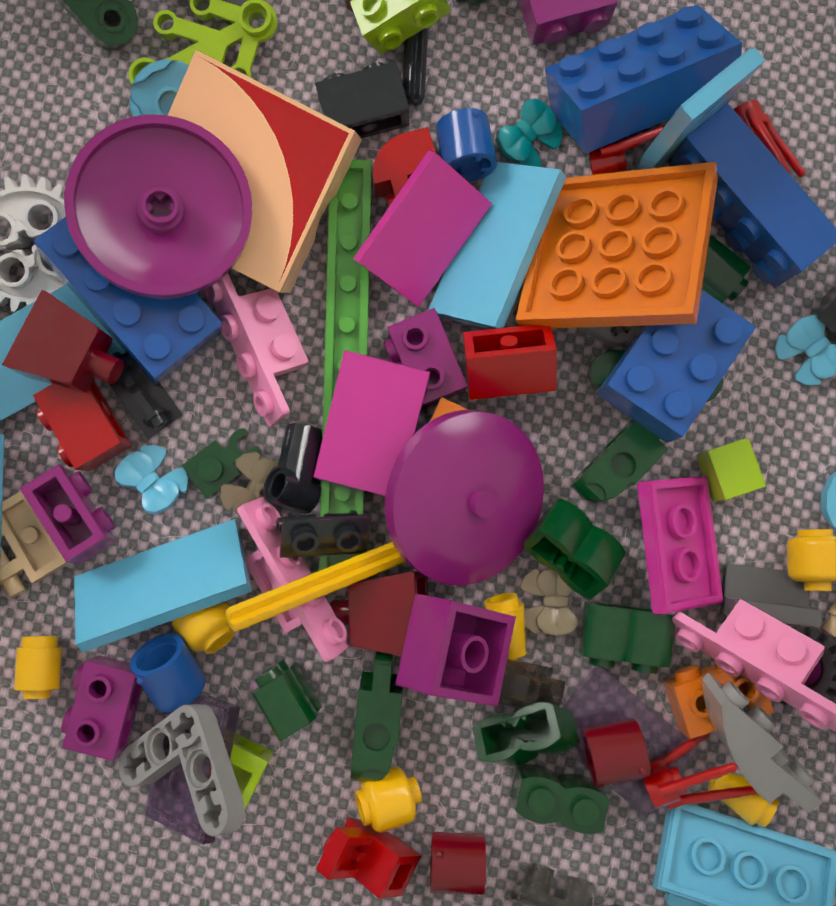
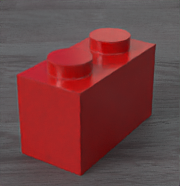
(510, 361)
(82, 425)

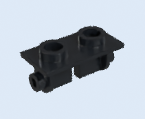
(146, 403)
(323, 535)

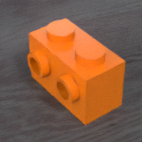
(688, 701)

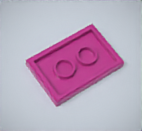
(423, 229)
(369, 421)
(679, 544)

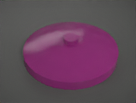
(158, 206)
(464, 497)

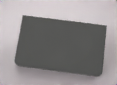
(770, 592)

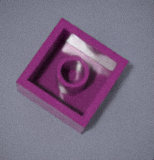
(455, 650)

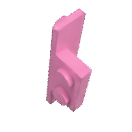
(262, 342)
(272, 572)
(765, 654)

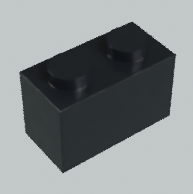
(366, 100)

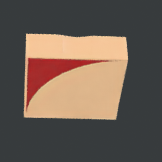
(287, 154)

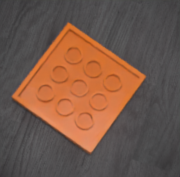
(623, 250)

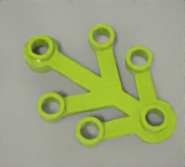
(216, 42)

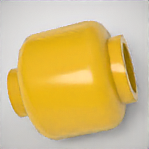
(812, 559)
(205, 629)
(388, 801)

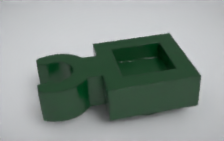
(216, 464)

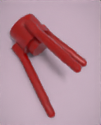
(760, 124)
(612, 156)
(670, 789)

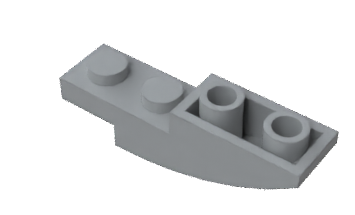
(755, 747)

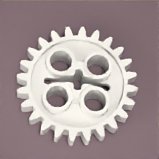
(21, 208)

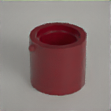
(615, 753)
(458, 863)

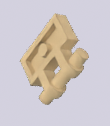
(30, 544)

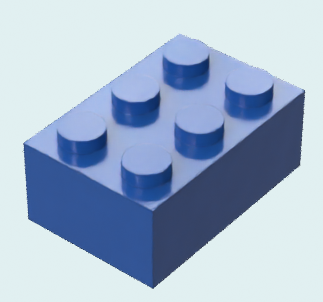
(675, 368)

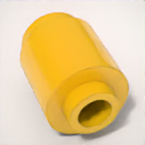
(38, 666)

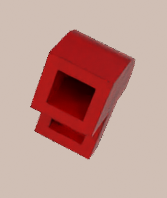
(398, 161)
(372, 858)

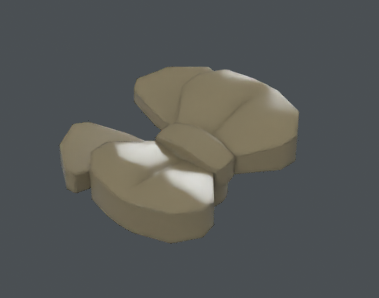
(255, 469)
(555, 615)

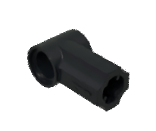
(293, 480)

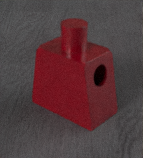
(62, 347)
(380, 610)

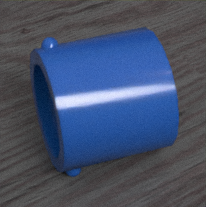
(467, 143)
(168, 672)

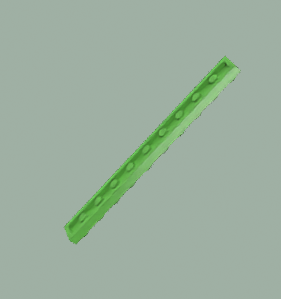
(345, 312)

